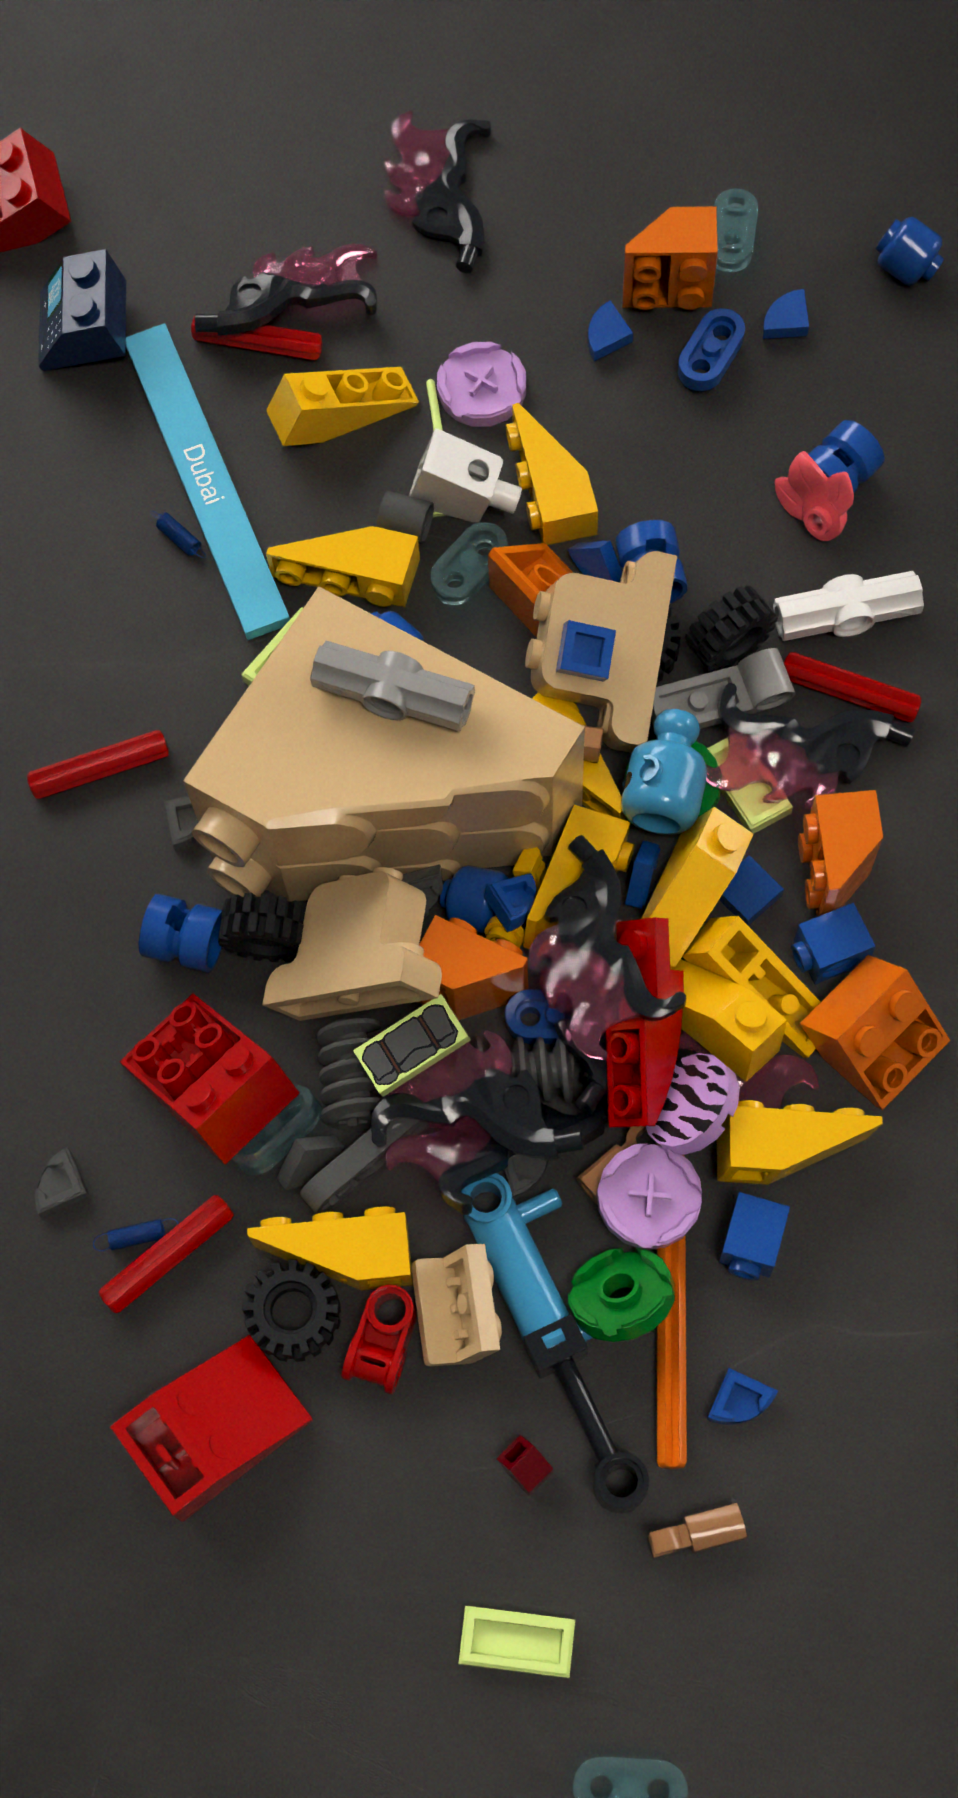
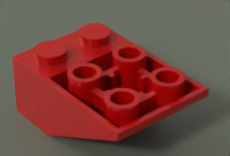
(30, 192)
(210, 1077)
(211, 1426)

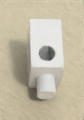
(462, 479)

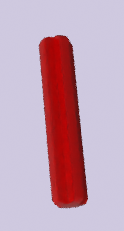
(268, 339)
(852, 687)
(97, 764)
(165, 1254)

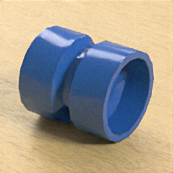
(849, 450)
(652, 536)
(181, 932)

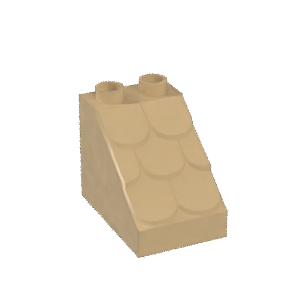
(326, 789)

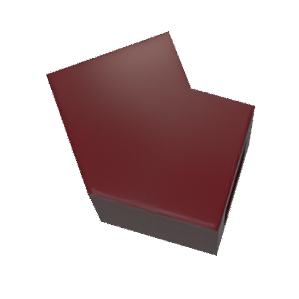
(525, 1465)

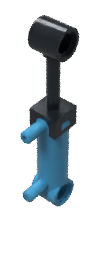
(545, 1324)

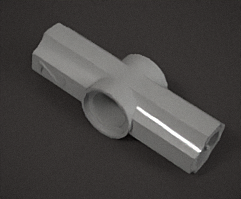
(392, 685)

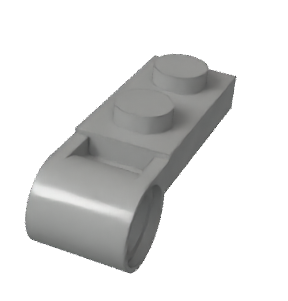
(759, 680)

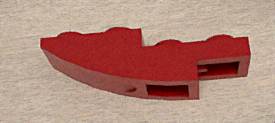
(642, 1050)

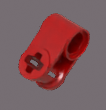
(381, 1342)

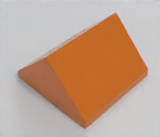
(519, 575)

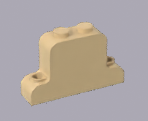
(638, 613)
(357, 950)

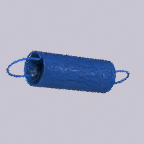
(178, 534)
(135, 1234)

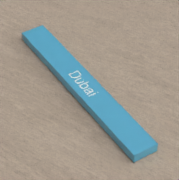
(207, 482)

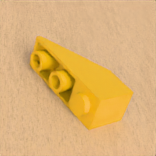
(333, 403)
(557, 483)
(355, 562)
(773, 1143)
(353, 1250)

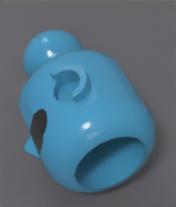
(666, 777)

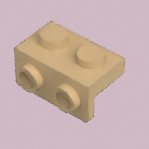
(456, 1307)

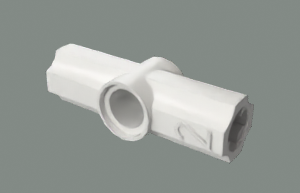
(848, 605)

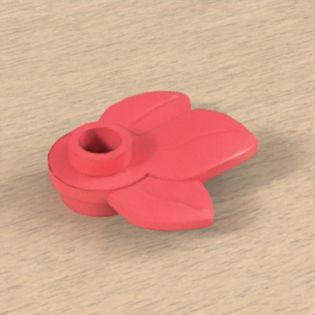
(815, 497)

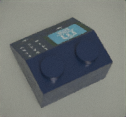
(82, 312)

